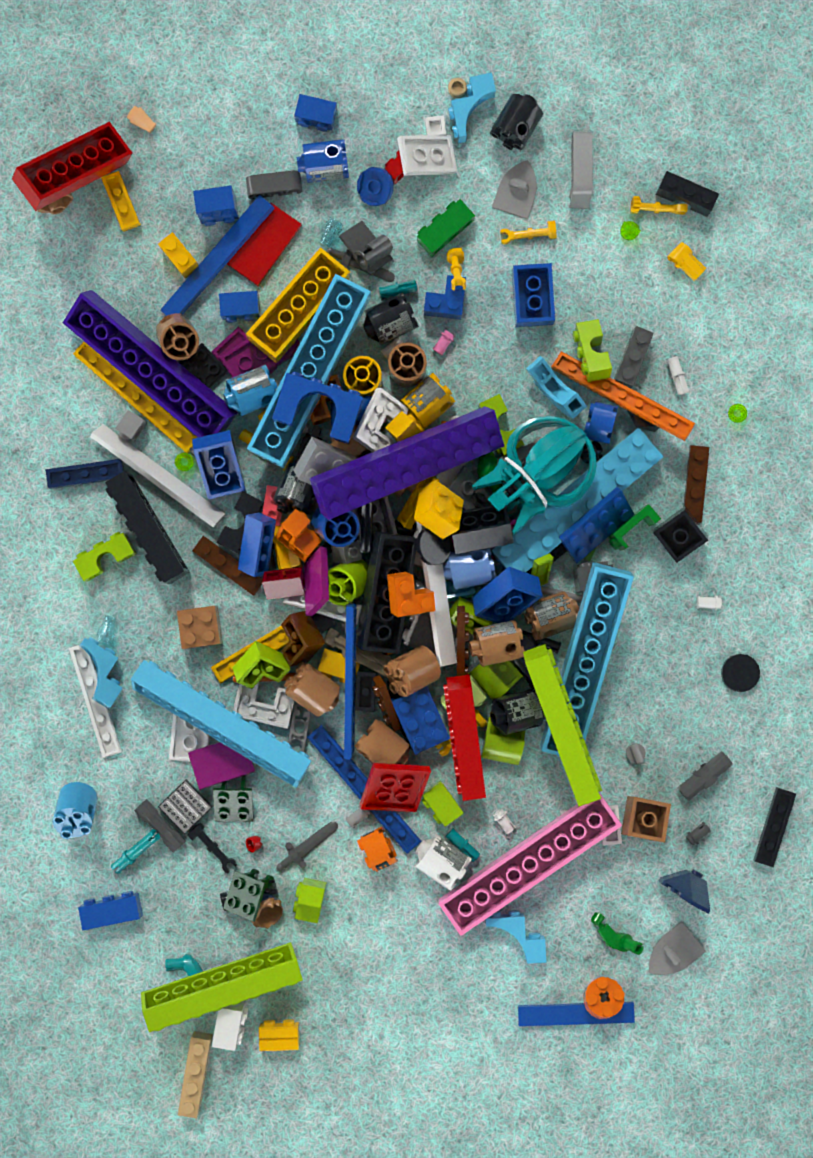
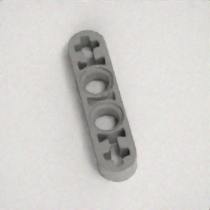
(300, 737)

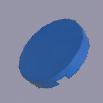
(375, 186)

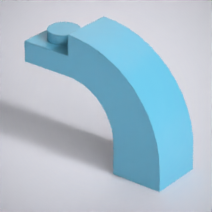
(554, 389)

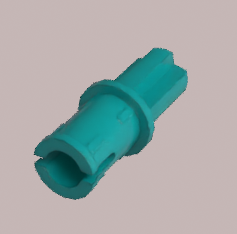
(392, 290)
(462, 844)

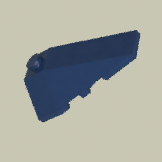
(689, 887)

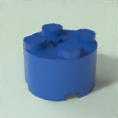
(601, 422)

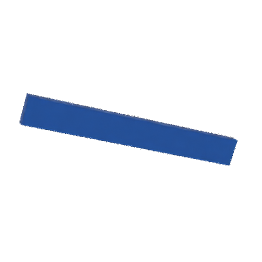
(218, 257)
(350, 680)
(357, 781)

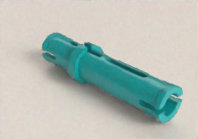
(129, 856)

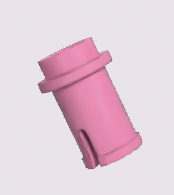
(443, 342)

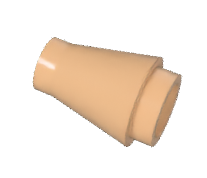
(139, 118)

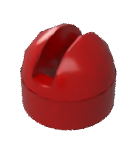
(253, 843)

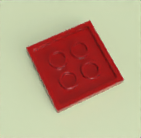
(395, 787)

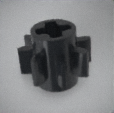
(597, 448)

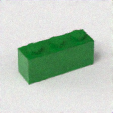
(445, 227)

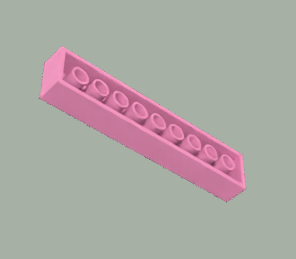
(528, 864)

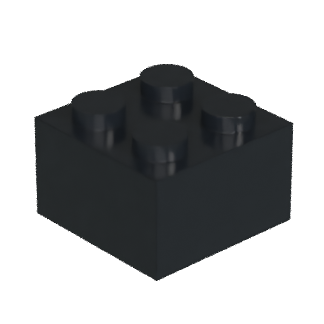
(680, 534)

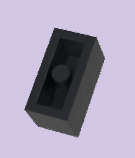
(365, 695)

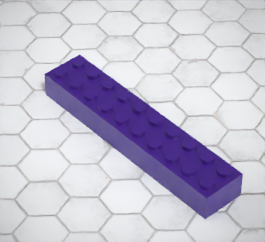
(148, 365)
(406, 462)

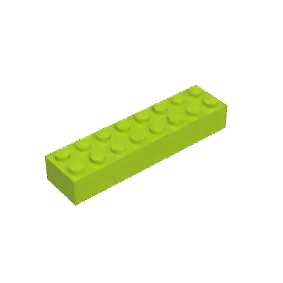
(561, 722)
(220, 987)

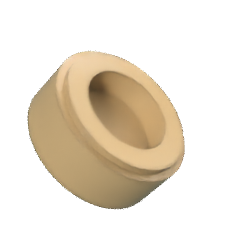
(457, 88)

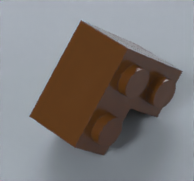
(303, 637)

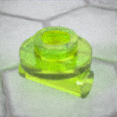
(629, 230)

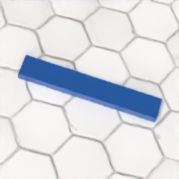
(569, 1015)

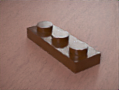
(385, 703)

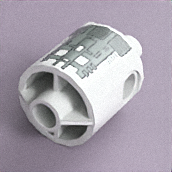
(441, 861)

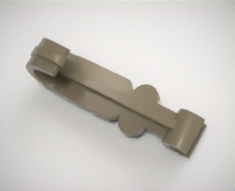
(369, 659)

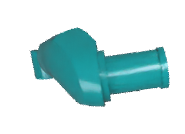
(186, 963)

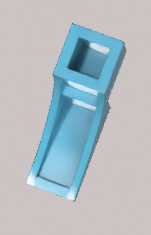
(478, 90)
(104, 660)
(514, 923)

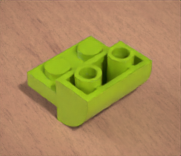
(496, 678)
(502, 748)

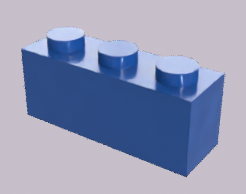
(256, 544)
(110, 910)

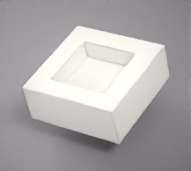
(435, 125)

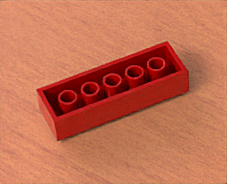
(71, 166)
(464, 737)

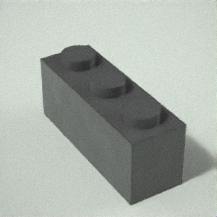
(633, 356)

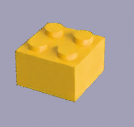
(439, 509)

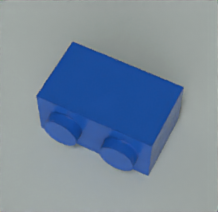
(315, 112)
(239, 306)

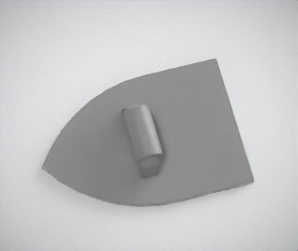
(517, 190)
(675, 951)

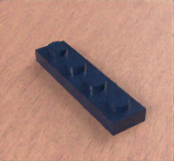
(83, 473)

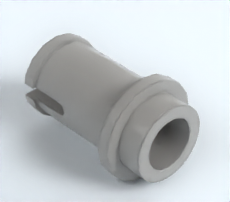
(357, 816)

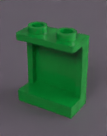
(645, 513)

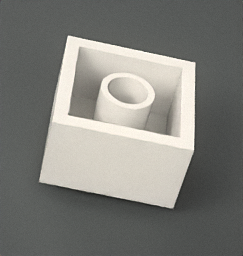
(229, 1027)

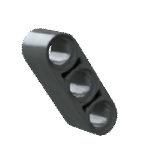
(274, 183)

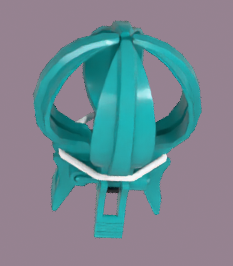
(548, 460)

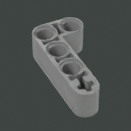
(581, 170)

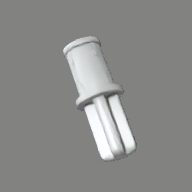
(677, 375)

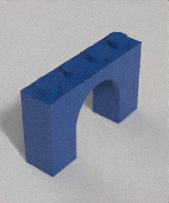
(297, 388)

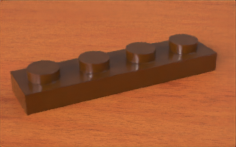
(696, 480)
(227, 565)
(462, 637)

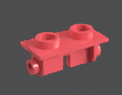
(270, 507)

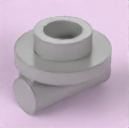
(635, 753)

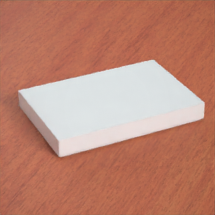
(427, 155)
(185, 739)

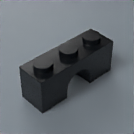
(678, 188)
(232, 538)

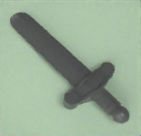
(348, 260)
(305, 847)

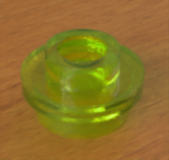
(743, 413)
(178, 461)

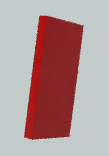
(265, 246)

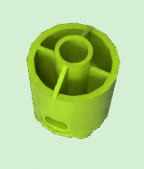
(347, 582)

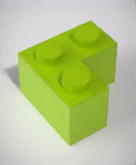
(260, 662)
(310, 899)

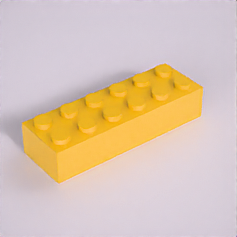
(295, 306)

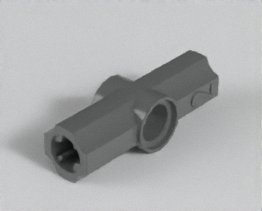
(705, 776)

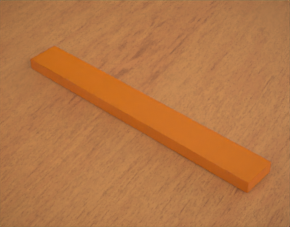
(626, 398)

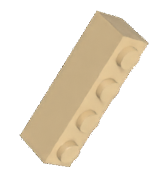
(195, 1074)

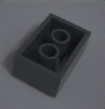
(482, 529)

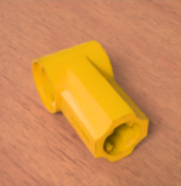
(684, 259)

